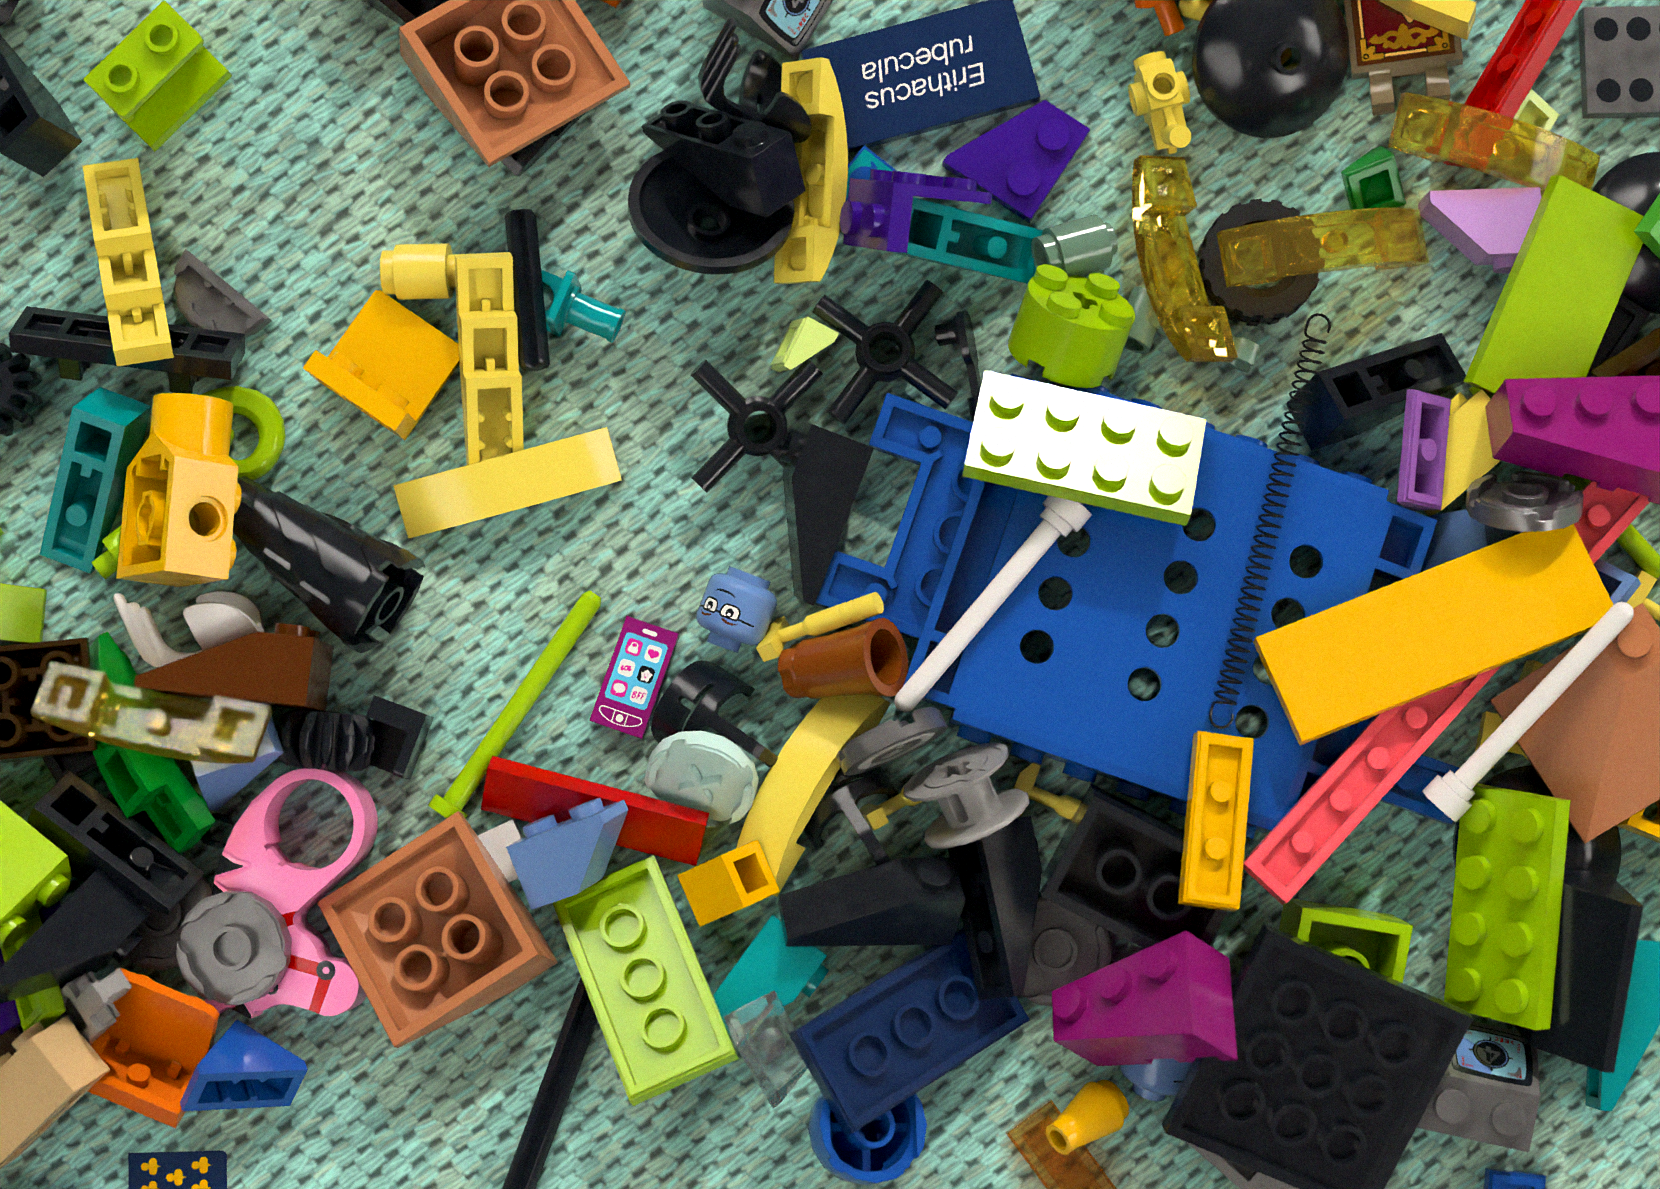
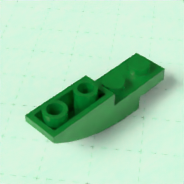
(143, 779)

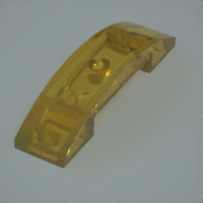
(1488, 143)
(1322, 244)
(1169, 264)
(150, 720)

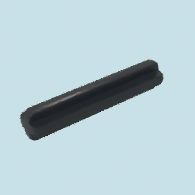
(528, 289)

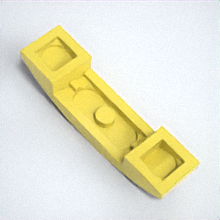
(823, 170)
(507, 483)
(803, 776)

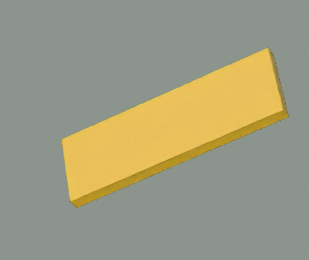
(1432, 630)

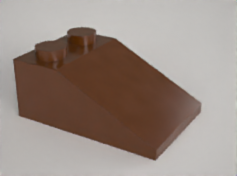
(262, 667)

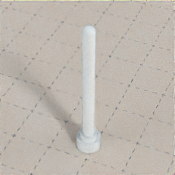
(1059, 519)
(1455, 790)

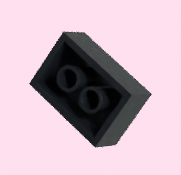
(1125, 873)

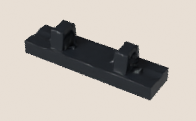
(86, 339)

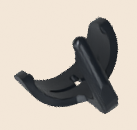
(759, 86)
(692, 684)
(845, 801)

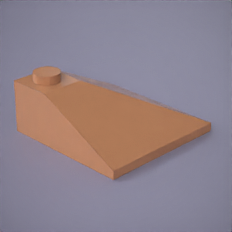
(509, 69)
(1601, 732)
(435, 932)

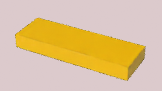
(1216, 821)

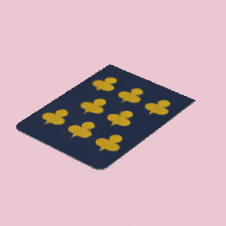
(178, 1170)

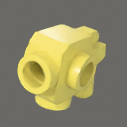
(1159, 97)

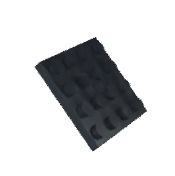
(1324, 1069)

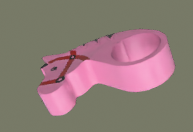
(257, 865)

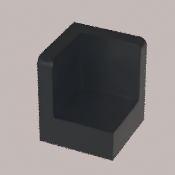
(398, 736)

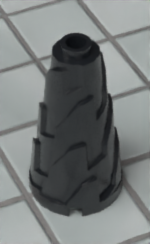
(328, 564)

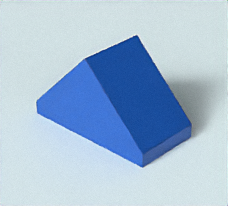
(244, 1073)

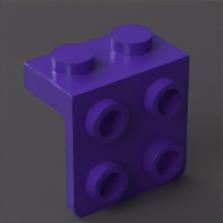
(881, 207)

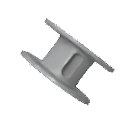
(966, 795)

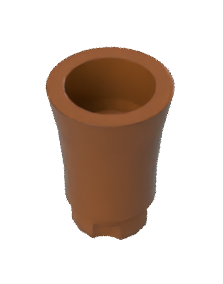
(846, 663)

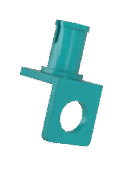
(579, 309)

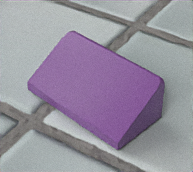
(1423, 451)

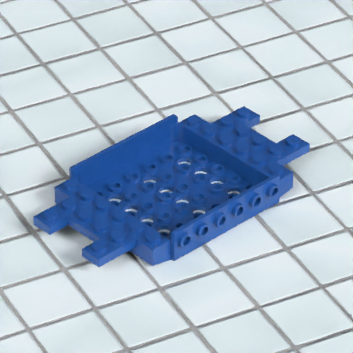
(1079, 700)

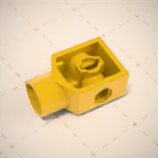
(181, 495)

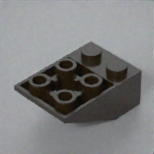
(20, 680)

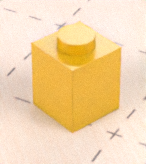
(728, 883)

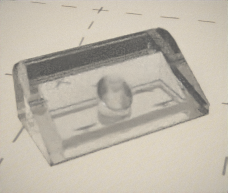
(764, 1042)

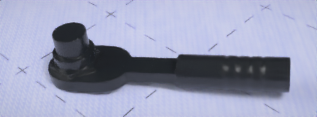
(960, 332)

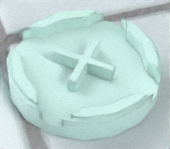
(703, 774)

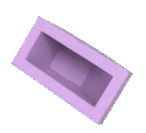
(1483, 222)

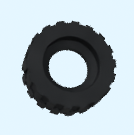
(1242, 302)

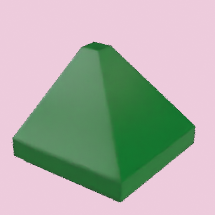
(1374, 181)

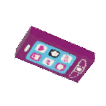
(634, 677)

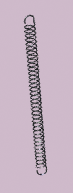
(1267, 524)

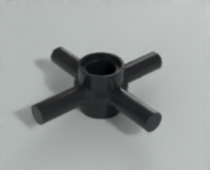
(897, 332)
(740, 408)

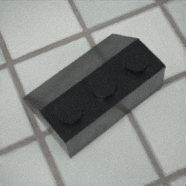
(1591, 971)

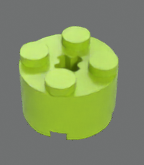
(1071, 326)

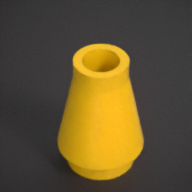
(1091, 1114)

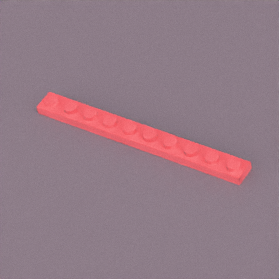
(1396, 741)

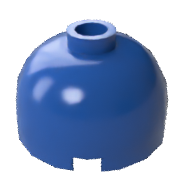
(876, 1150)

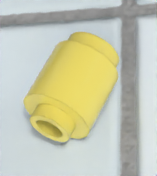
(418, 271)

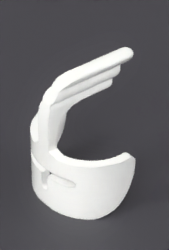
(212, 620)

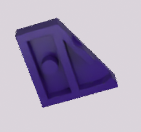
(1021, 157)

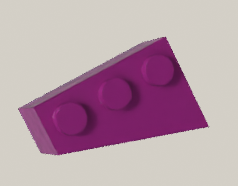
(1581, 428)
(1150, 1007)

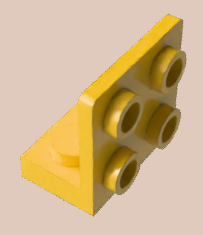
(388, 364)

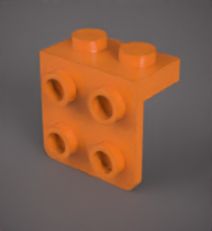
(154, 1048)

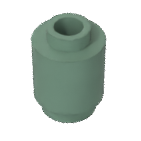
(1076, 246)

